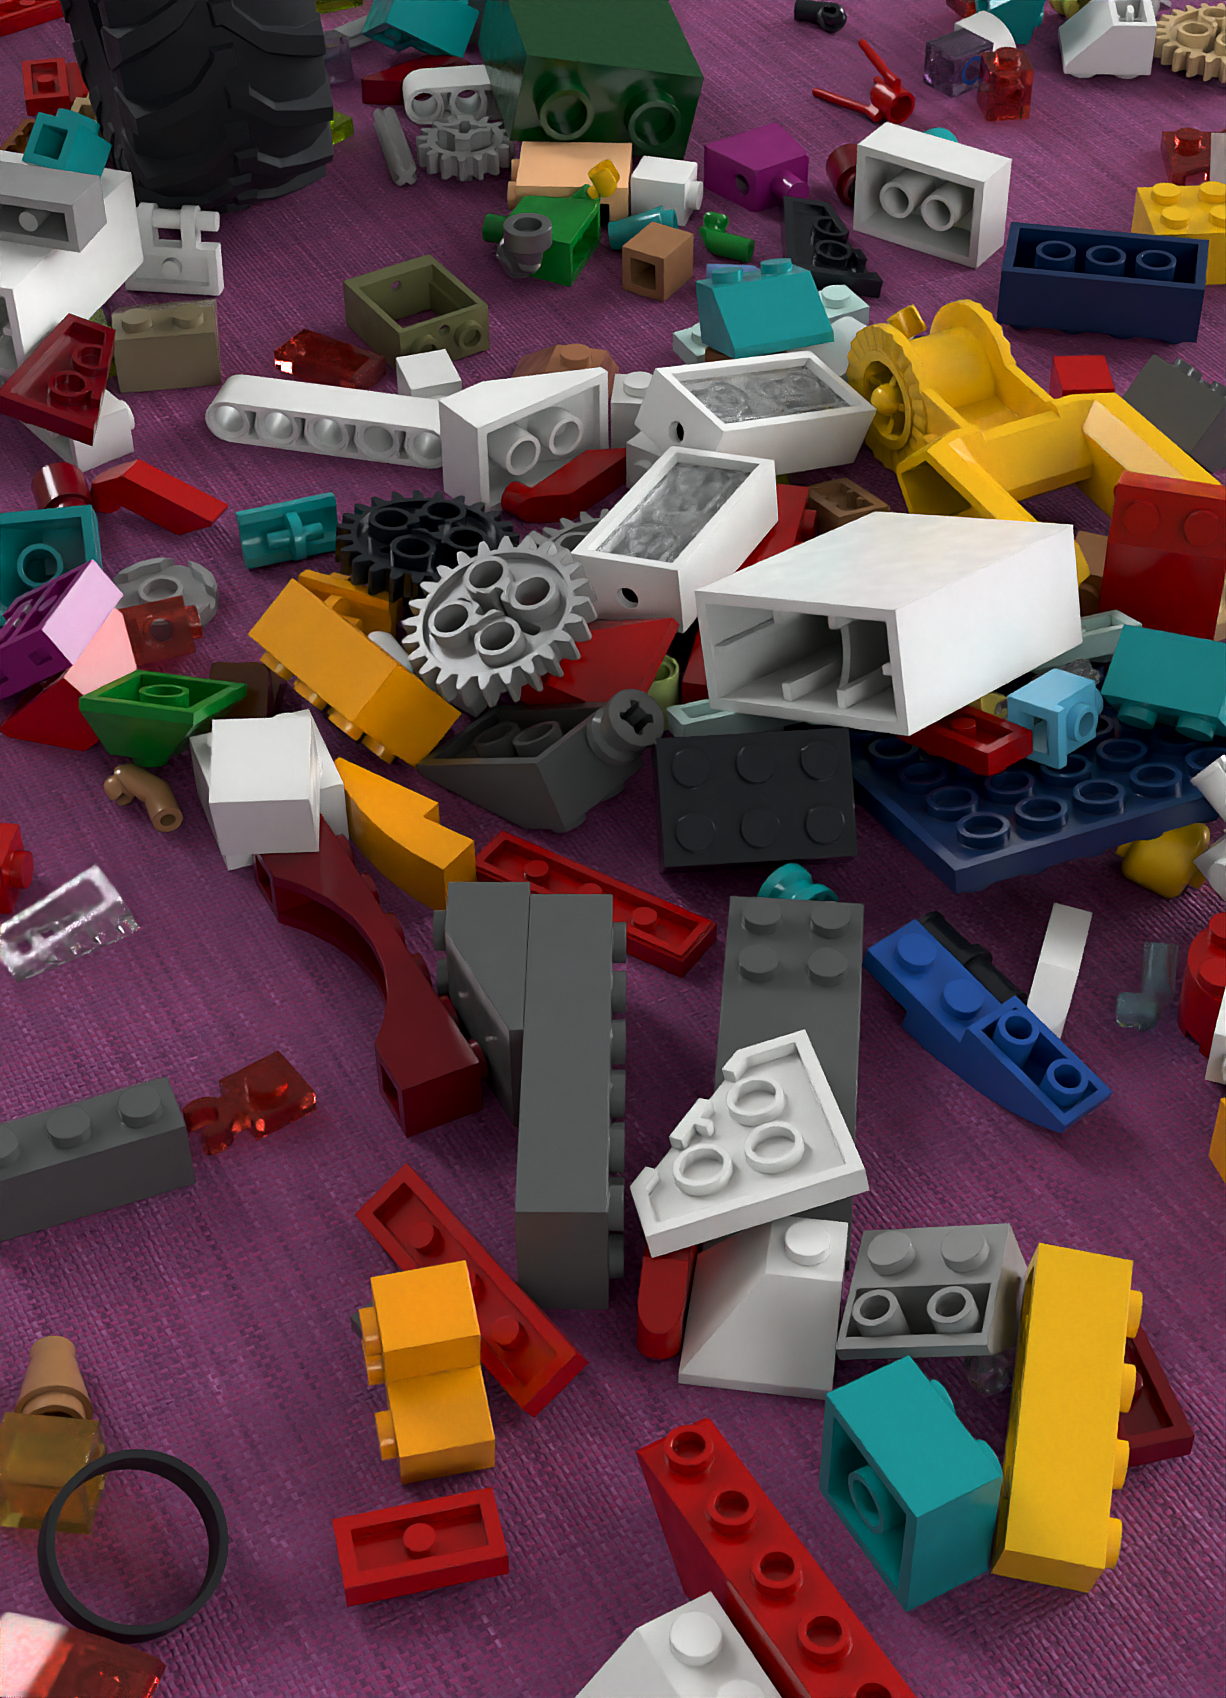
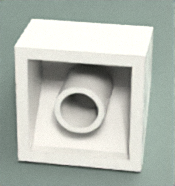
(683, 1656)

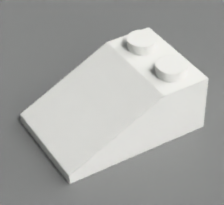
(519, 431)

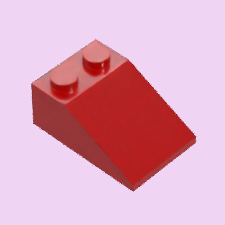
(1166, 554)

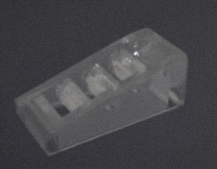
(100, 921)

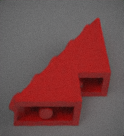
(764, 1578)

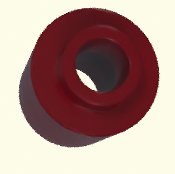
(842, 171)
(60, 486)

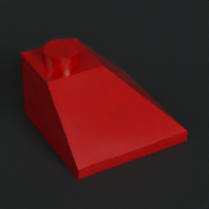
(615, 659)
(50, 708)

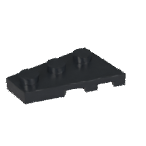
(818, 242)

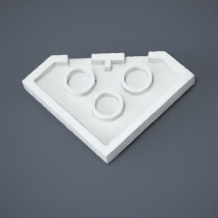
(751, 1151)

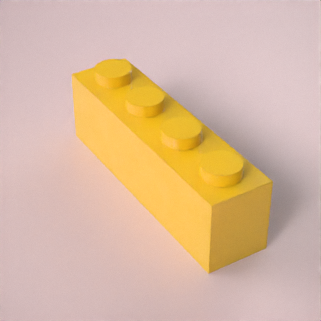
(1065, 1420)

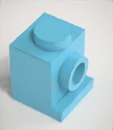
(1069, 713)

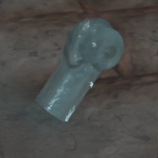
(1156, 990)

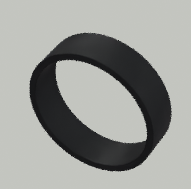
(195, 1488)

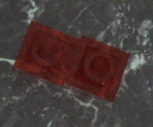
(66, 1662)

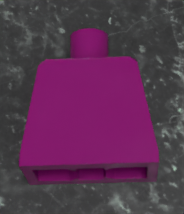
(757, 168)

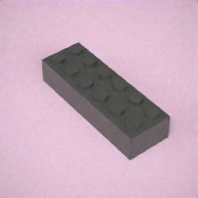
(568, 1101)

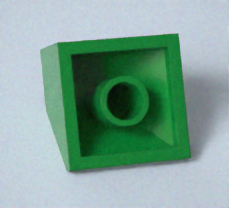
(156, 713)

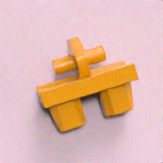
(353, 602)

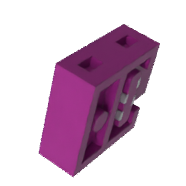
(53, 626)

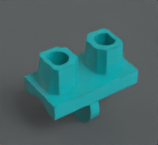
(288, 530)

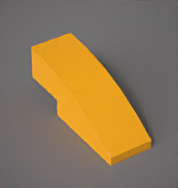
(404, 836)

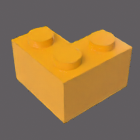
(426, 1352)

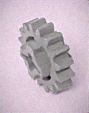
(464, 148)

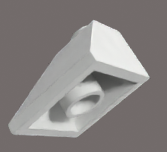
(768, 1309)

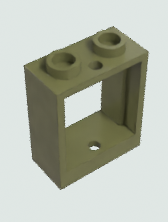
(421, 286)

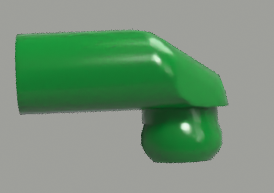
(722, 243)

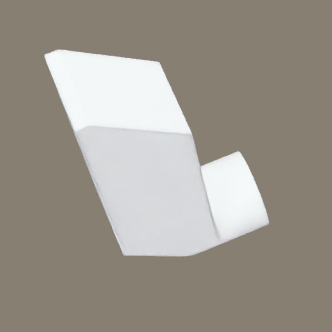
(1059, 965)

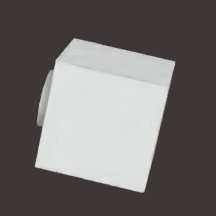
(265, 785)

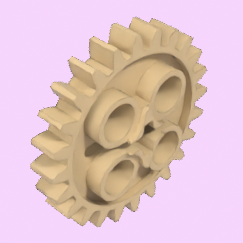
(1194, 41)

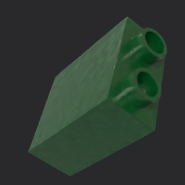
(592, 72)

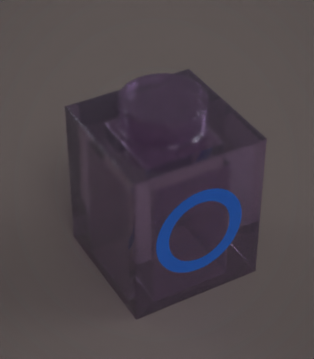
(954, 62)

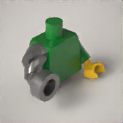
(552, 234)

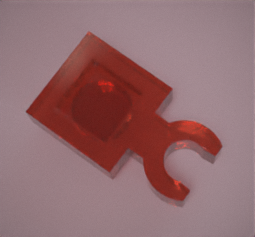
(253, 1098)

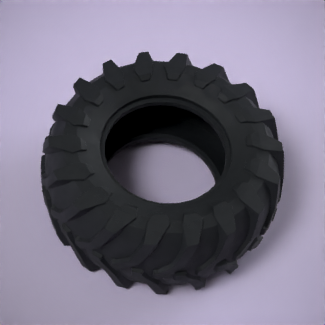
(207, 96)

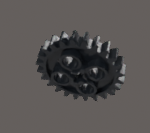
(405, 539)

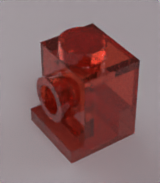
(184, 626)

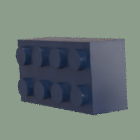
(1103, 282)

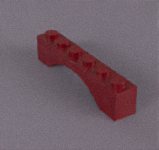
(420, 1054)

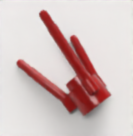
(887, 97)

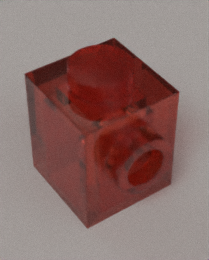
(1005, 84)

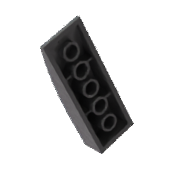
(789, 972)

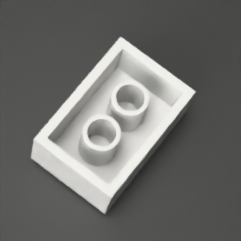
(931, 194)

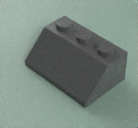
(91, 1156)

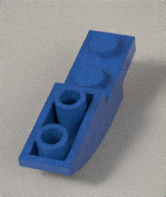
(986, 1043)

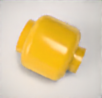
(1166, 862)

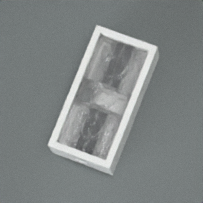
(760, 408)
(678, 531)

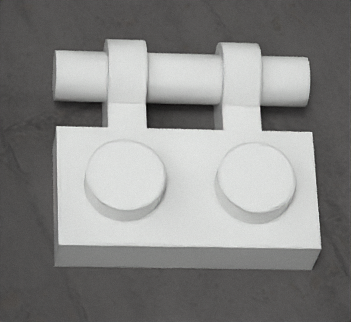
(182, 264)

